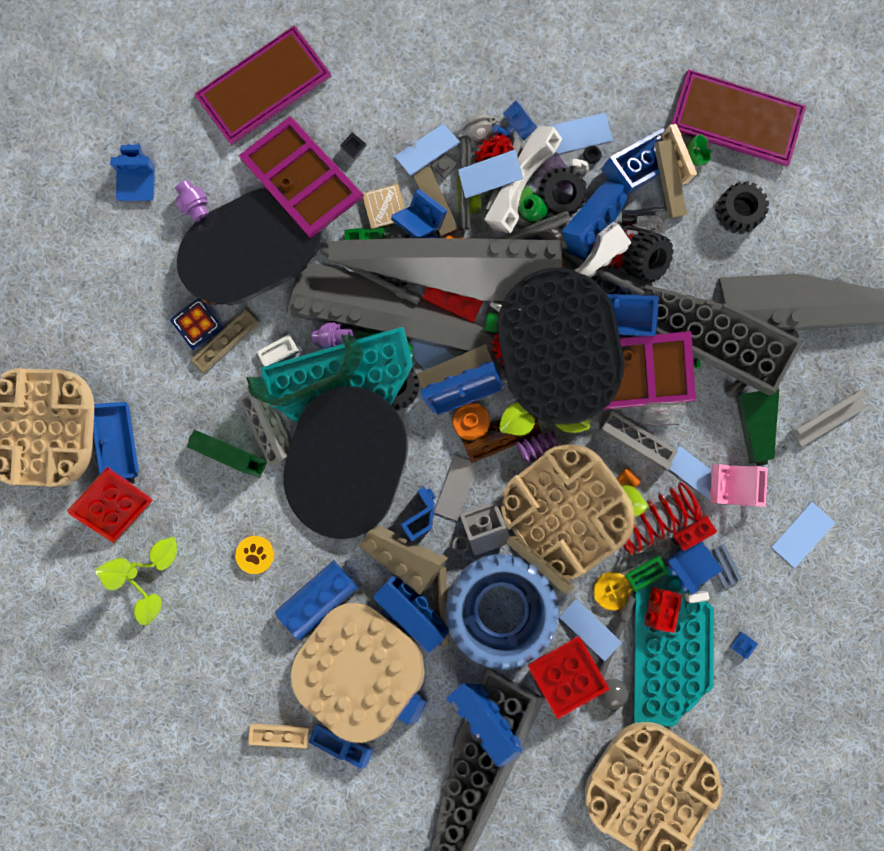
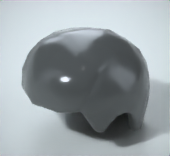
(616, 696)

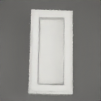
(277, 351)

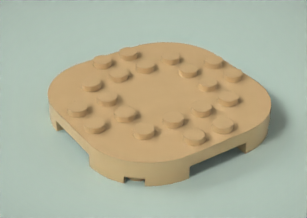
(44, 427)
(569, 509)
(357, 672)
(652, 789)

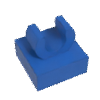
(131, 150)
(743, 645)

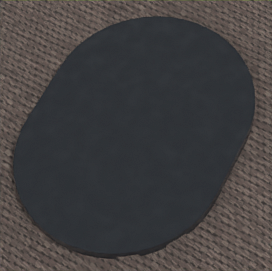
(243, 250)
(560, 346)
(345, 462)

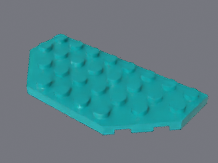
(382, 369)
(671, 667)

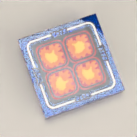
(196, 323)

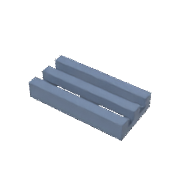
(731, 580)

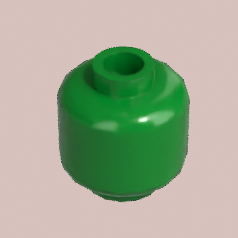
(533, 208)

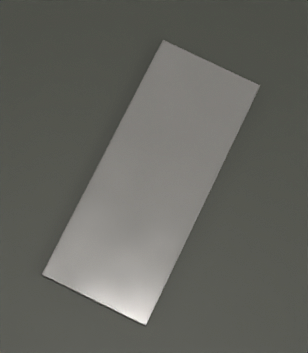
(456, 488)

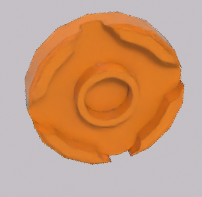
(471, 421)

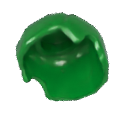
(698, 151)

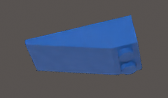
(635, 164)

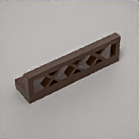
(496, 442)

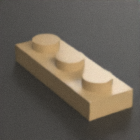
(685, 165)
(278, 735)

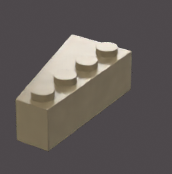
(403, 557)

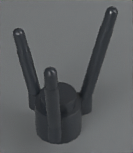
(629, 217)

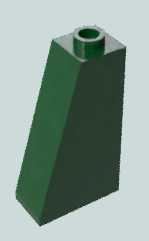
(759, 424)
(226, 454)

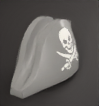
(478, 127)

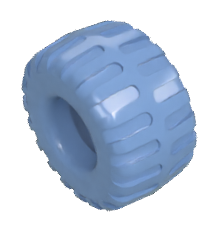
(511, 647)

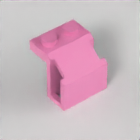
(738, 485)

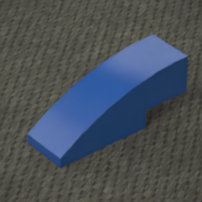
(352, 752)

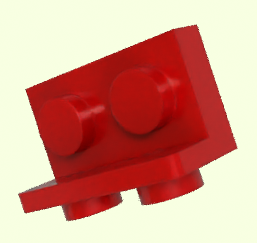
(694, 533)
(663, 610)

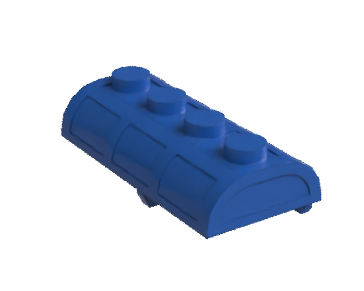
(635, 314)
(463, 388)
(114, 439)
(315, 600)

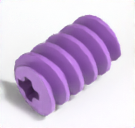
(536, 446)

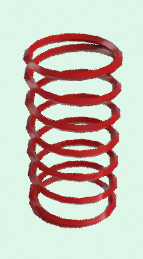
(697, 513)

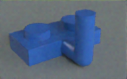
(518, 120)

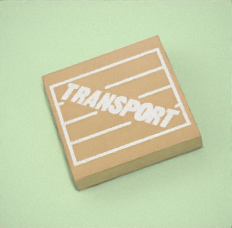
(382, 204)

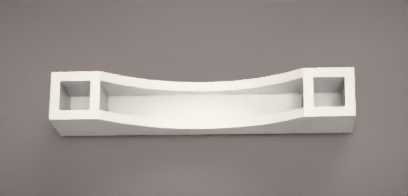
(540, 146)
(608, 244)

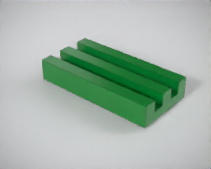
(632, 581)

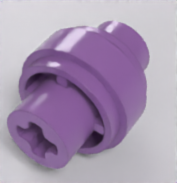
(191, 200)
(330, 335)

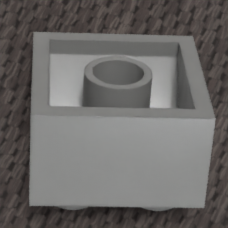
(485, 528)

